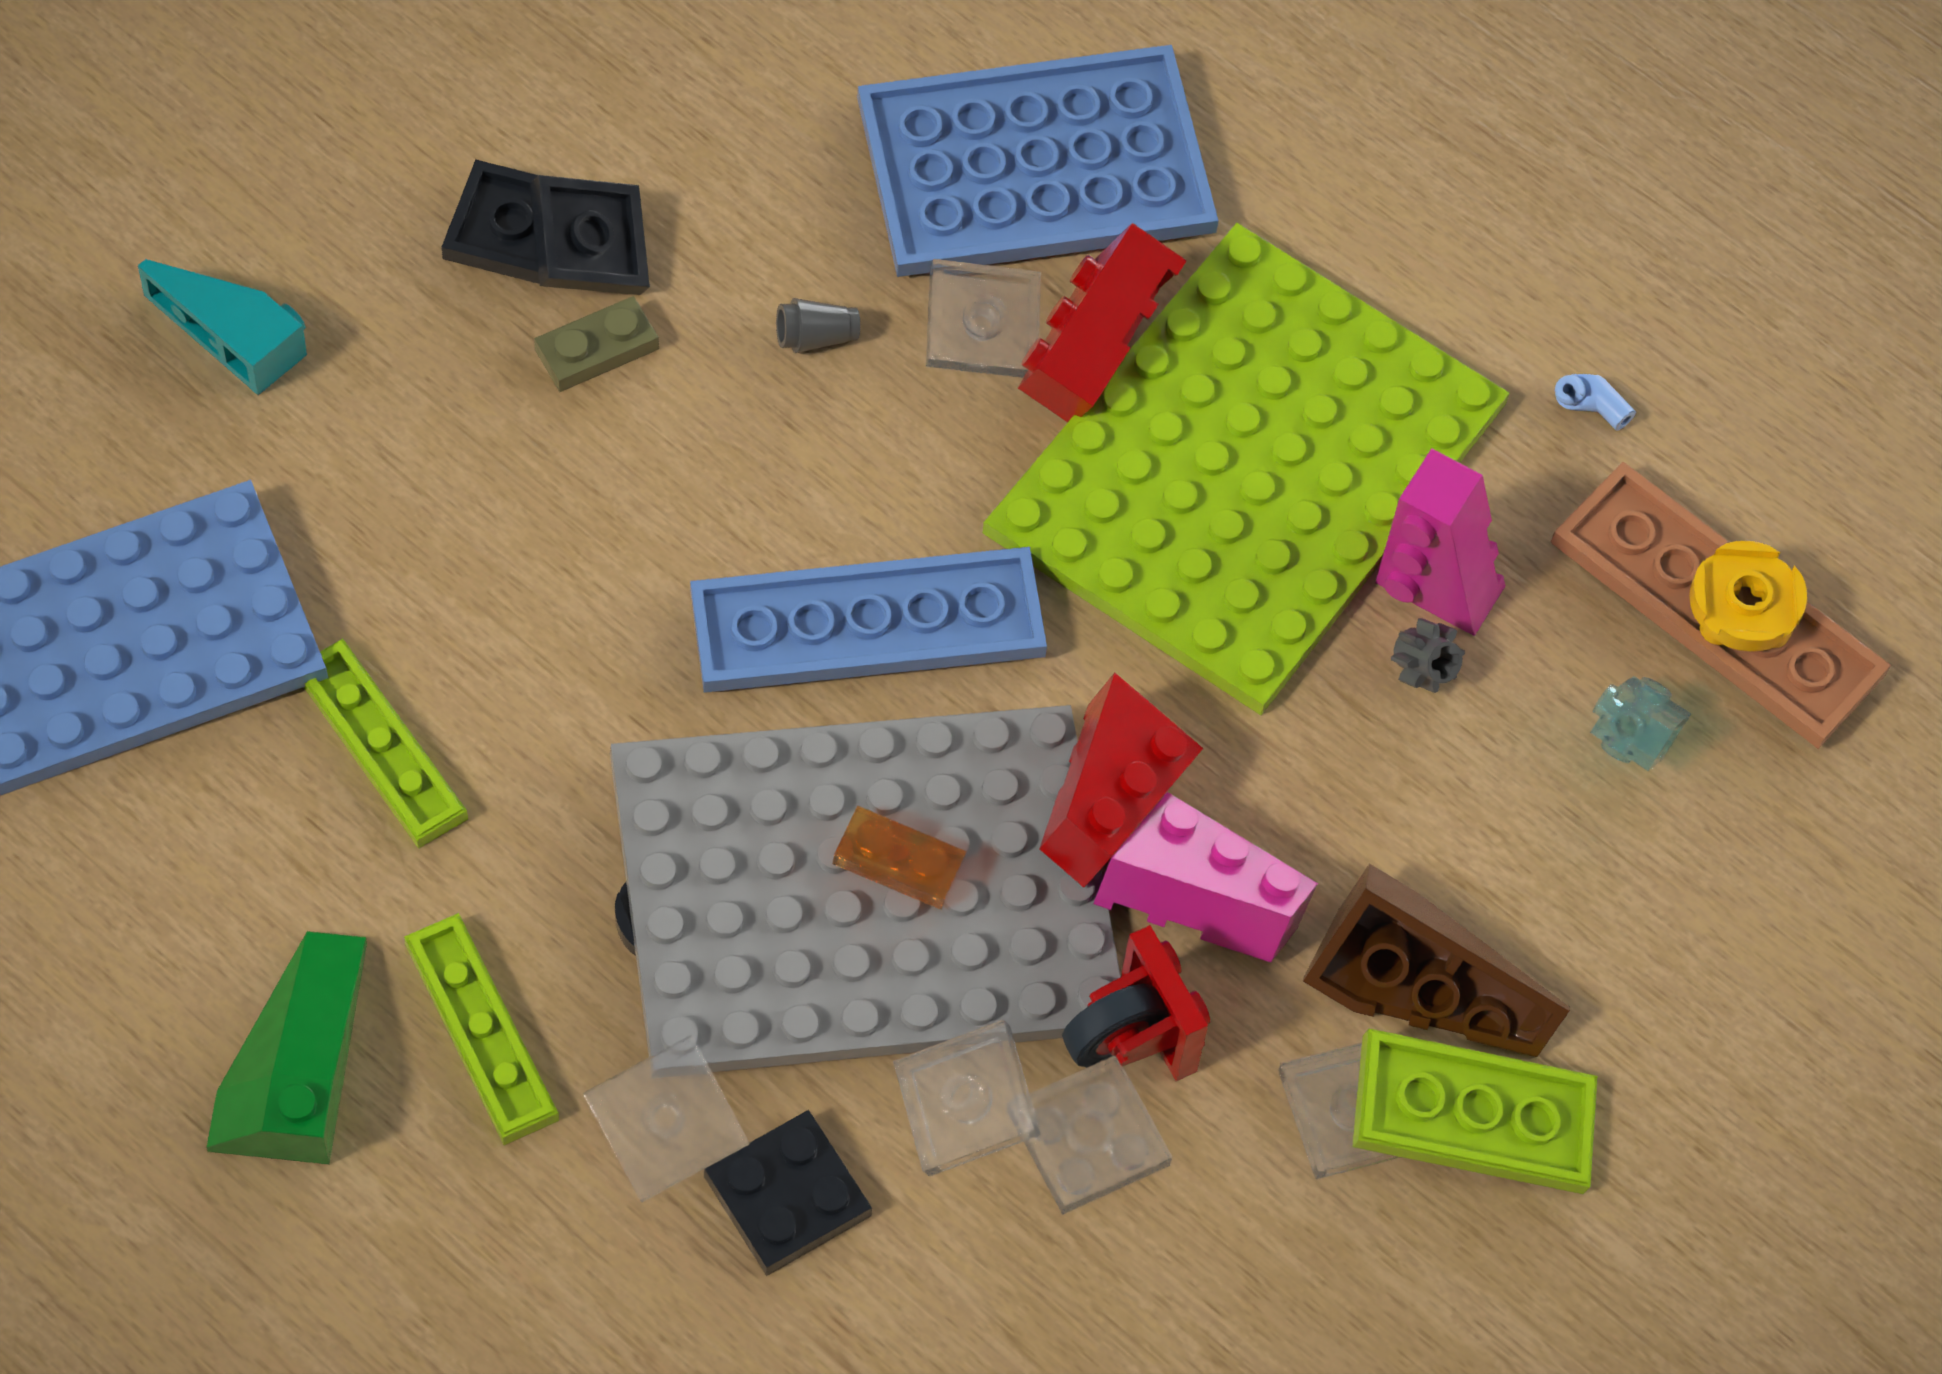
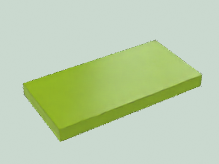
(1475, 1111)

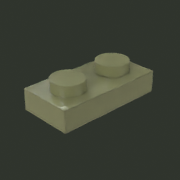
(596, 343)

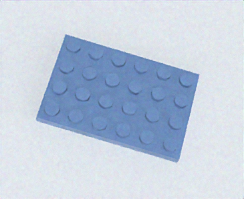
(1035, 159)
(145, 634)

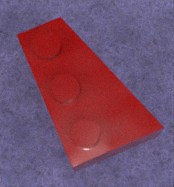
(1115, 778)

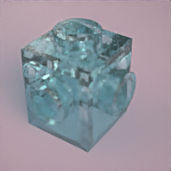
(1638, 721)

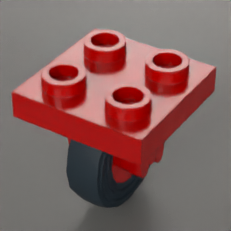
(1142, 1013)

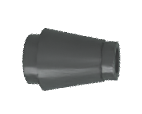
(814, 325)

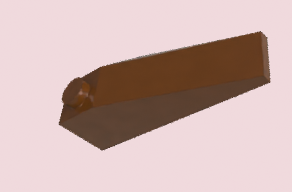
(1417, 964)

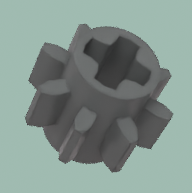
(1428, 655)

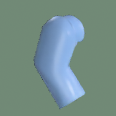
(1594, 394)

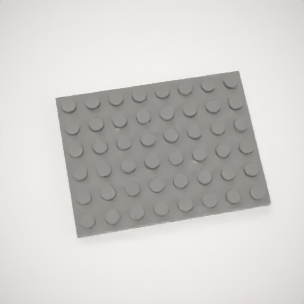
(802, 962)

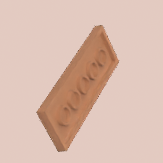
(1649, 554)

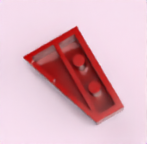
(1097, 322)

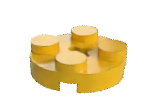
(1739, 625)

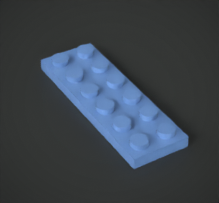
(867, 619)

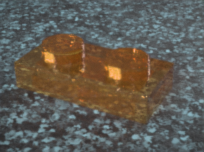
(899, 857)

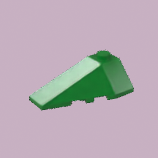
(292, 1066)

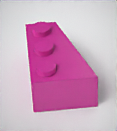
(1441, 545)
(1207, 879)

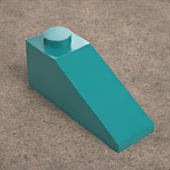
(230, 321)

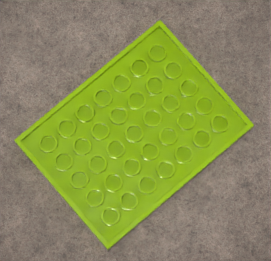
(1244, 466)

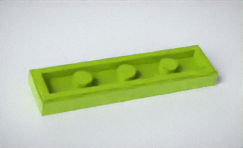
(384, 747)
(481, 1029)

